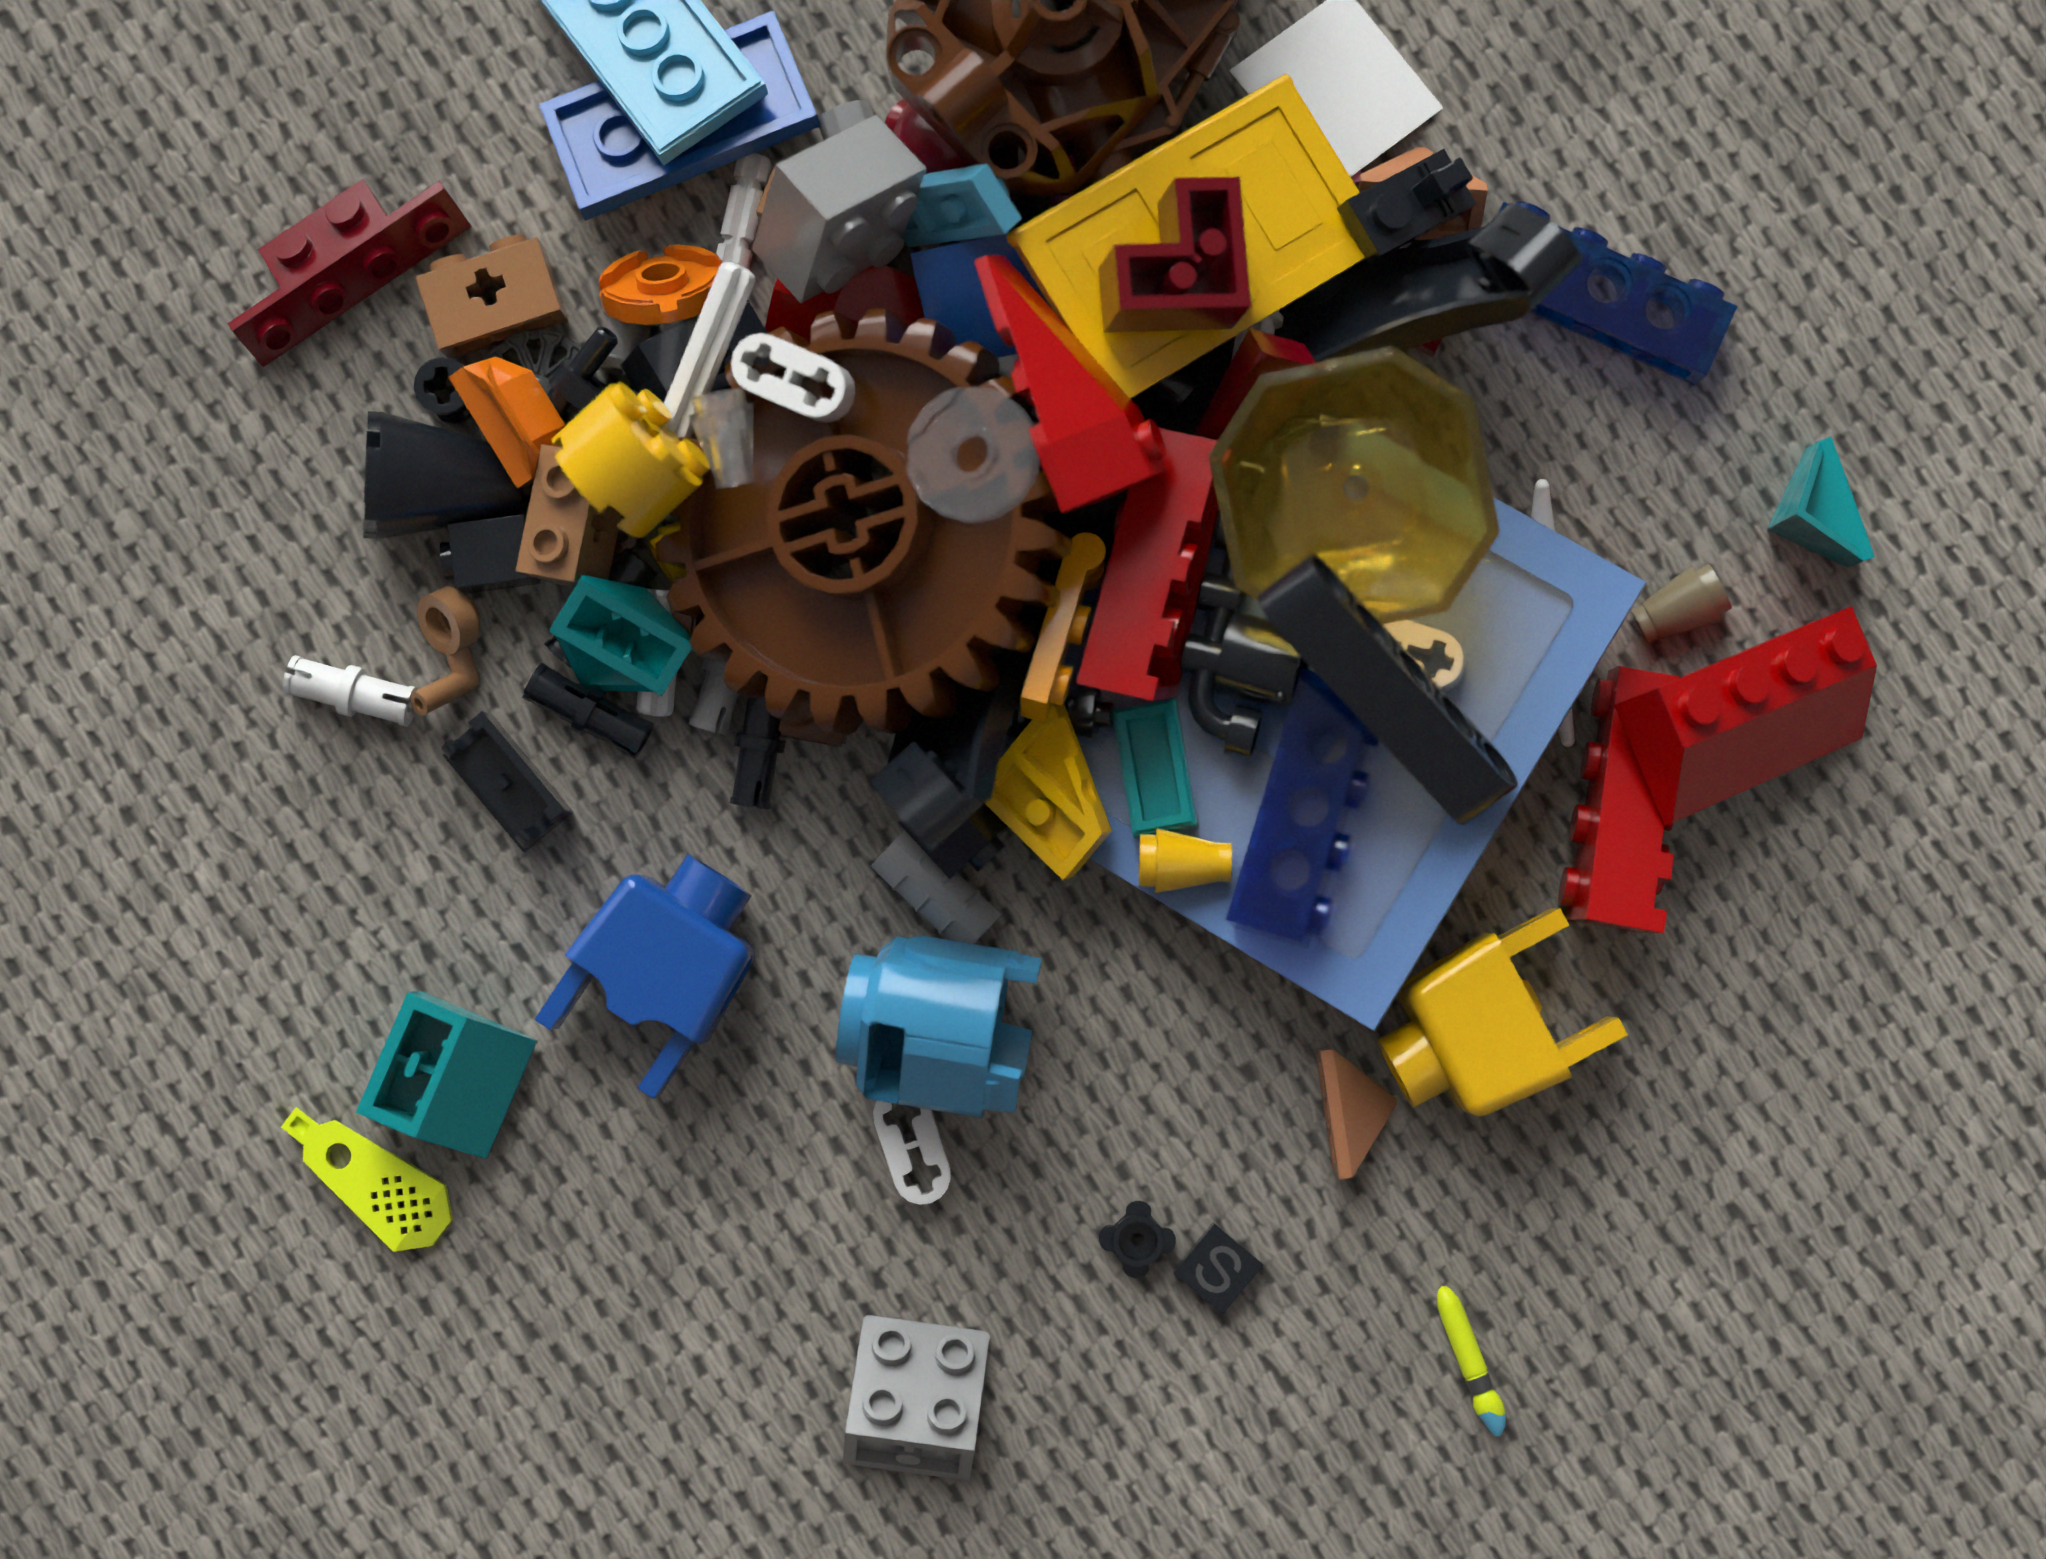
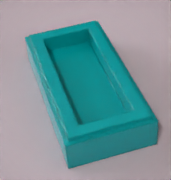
(1155, 768)

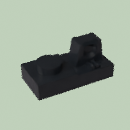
(1408, 204)

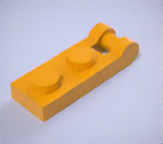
(1063, 624)

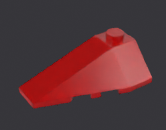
(1088, 428)

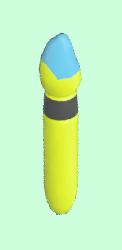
(1486, 1401)

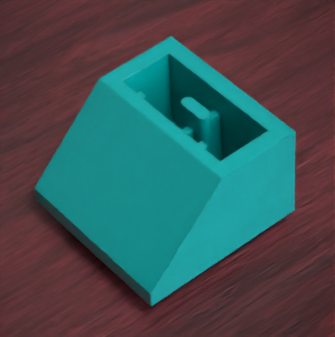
(446, 1075)

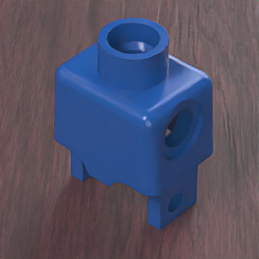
(661, 959)

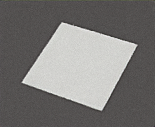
(1347, 78)

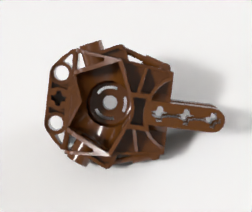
(1095, 103)

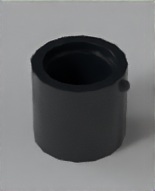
(1257, 663)

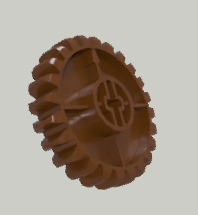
(925, 586)

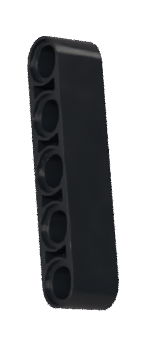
(1387, 689)

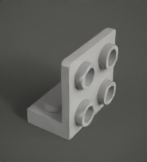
(916, 1397)

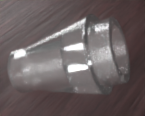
(726, 435)

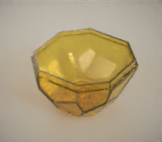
(1372, 417)

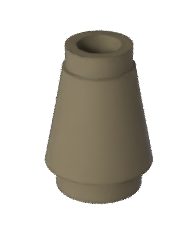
(1683, 604)

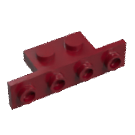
(340, 260)

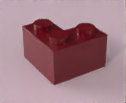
(1193, 275)

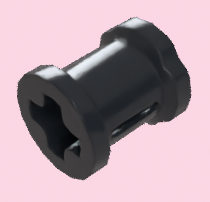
(433, 377)

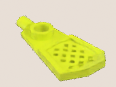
(366, 1175)

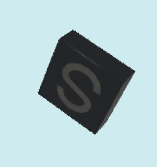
(1218, 1268)

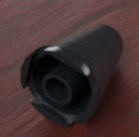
(431, 478)

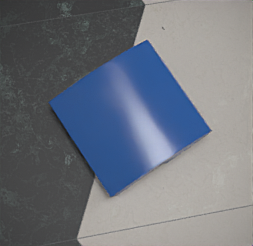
(953, 291)

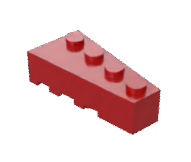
(1154, 576)
(1619, 827)

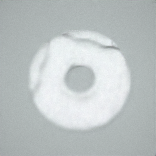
(934, 447)

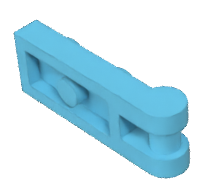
(960, 207)

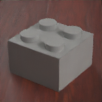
(838, 209)

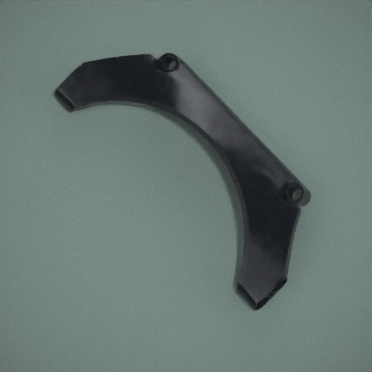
(1407, 298)

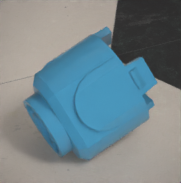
(931, 1025)

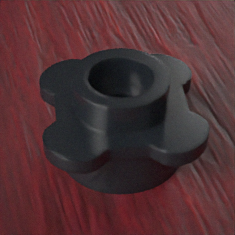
(1137, 1257)

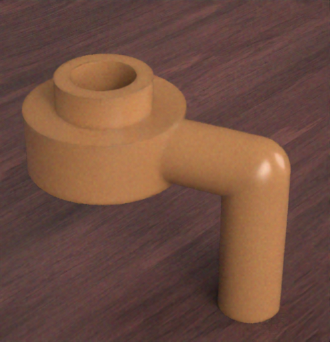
(450, 626)

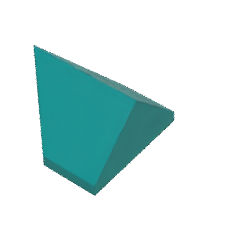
(1821, 509)
(620, 637)

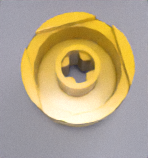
(629, 458)

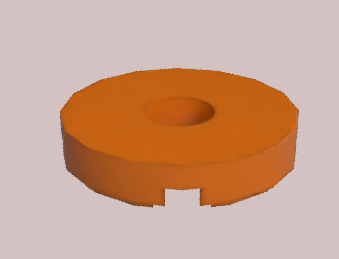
(658, 287)

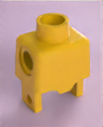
(1482, 1027)

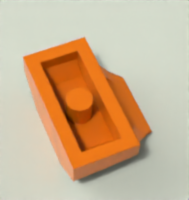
(510, 413)

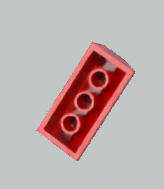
(1752, 715)

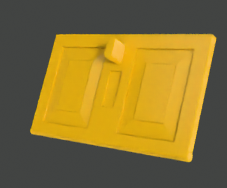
(1289, 215)

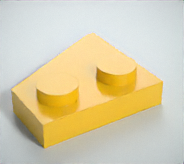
(1050, 795)

